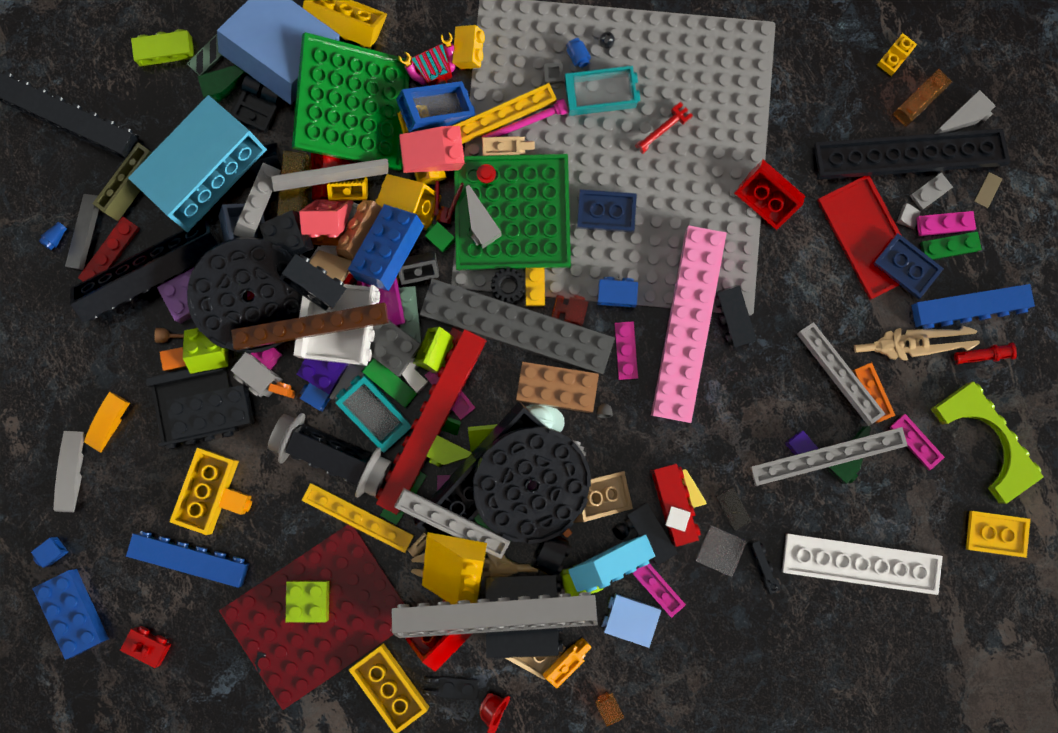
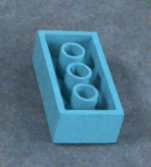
(612, 564)

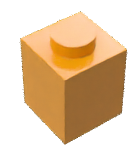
(235, 501)

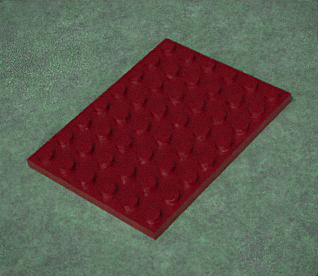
(311, 652)

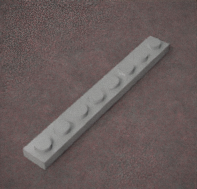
(828, 456)

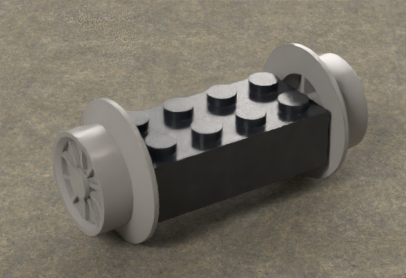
(329, 453)

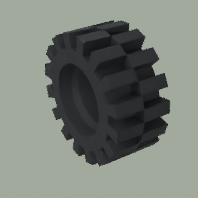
(508, 274)

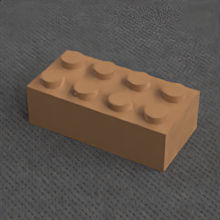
(557, 387)

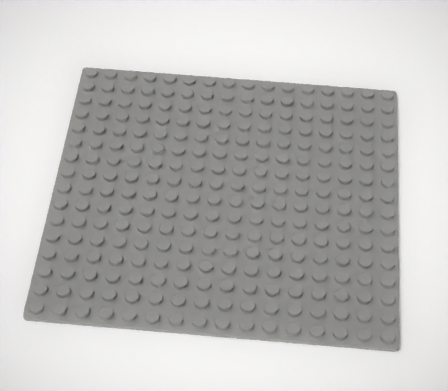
(687, 173)

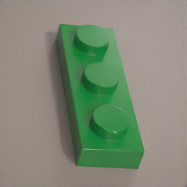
(951, 246)

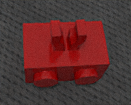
(145, 646)

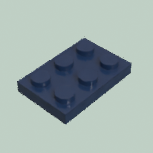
(606, 210)
(908, 266)

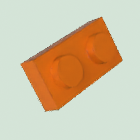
(282, 389)

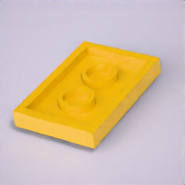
(998, 534)

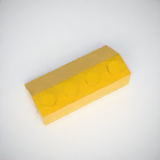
(349, 19)

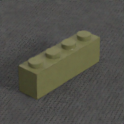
(120, 190)

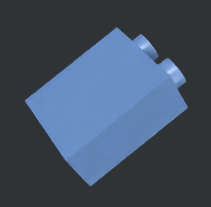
(267, 41)

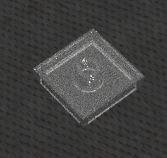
(721, 551)

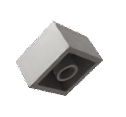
(255, 374)

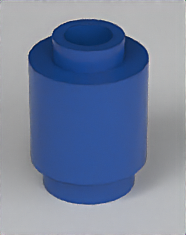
(578, 53)

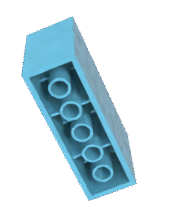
(197, 163)

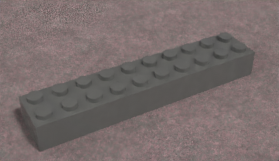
(517, 327)

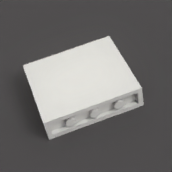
(343, 346)

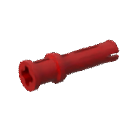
(993, 353)

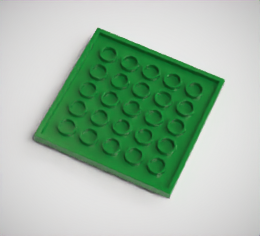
(348, 101)
(526, 204)

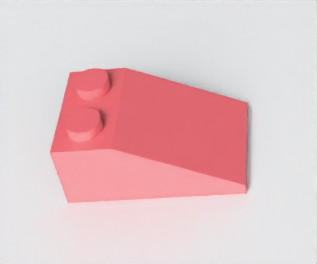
(432, 150)
(325, 217)

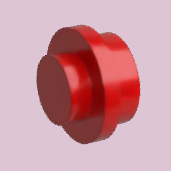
(486, 173)

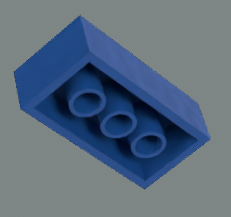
(386, 247)
(70, 613)

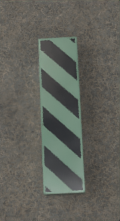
(206, 57)

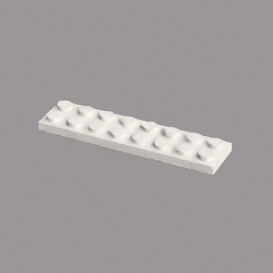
(862, 564)

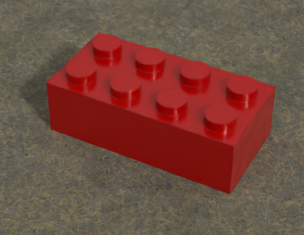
(673, 493)

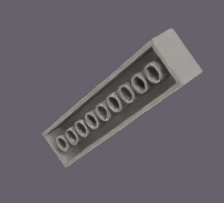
(494, 616)

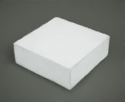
(677, 518)

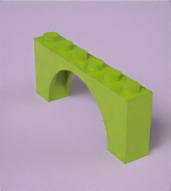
(1018, 469)

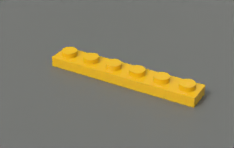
(506, 112)
(358, 518)

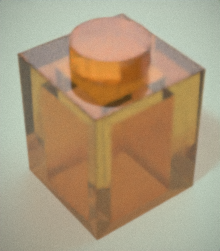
(609, 709)

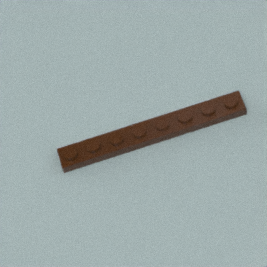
(310, 326)

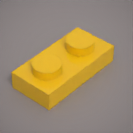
(535, 286)

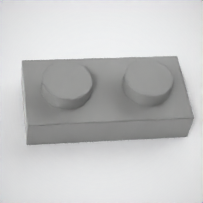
(931, 191)

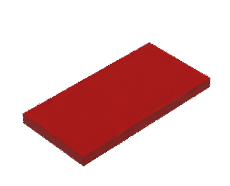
(862, 229)

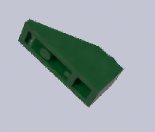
(222, 82)
(848, 471)

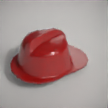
(492, 710)

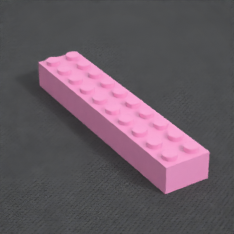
(688, 324)

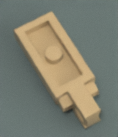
(505, 145)

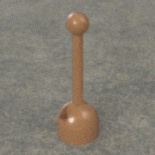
(162, 335)

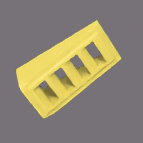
(696, 498)

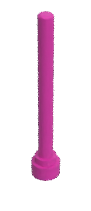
(558, 108)

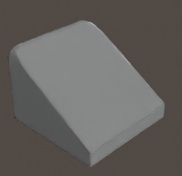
(908, 216)

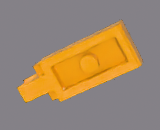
(567, 663)

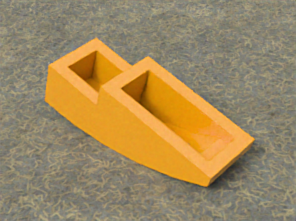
(106, 421)

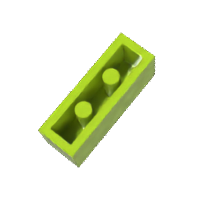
(162, 47)

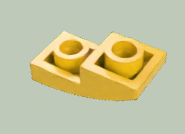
(897, 54)

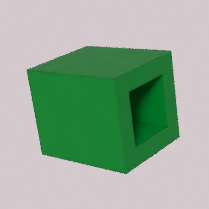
(439, 237)

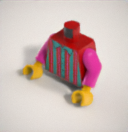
(433, 65)

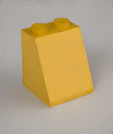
(408, 196)

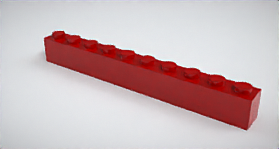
(432, 418)

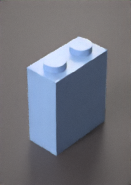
(631, 620)

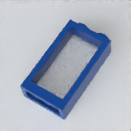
(435, 106)

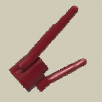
(445, 214)

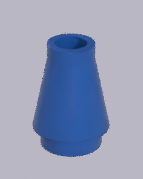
(52, 237)

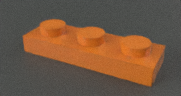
(870, 380)

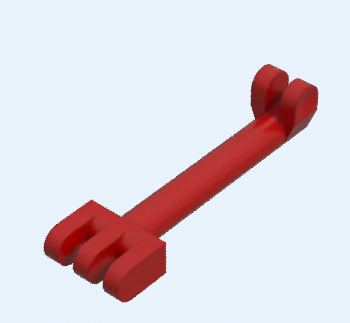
(677, 116)

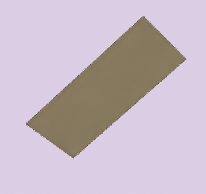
(988, 190)

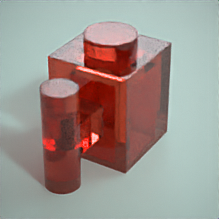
(574, 311)

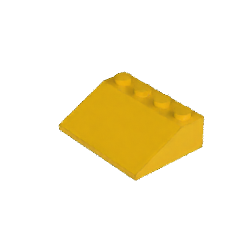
(453, 567)

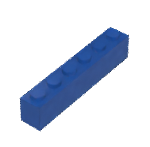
(972, 306)
(188, 559)

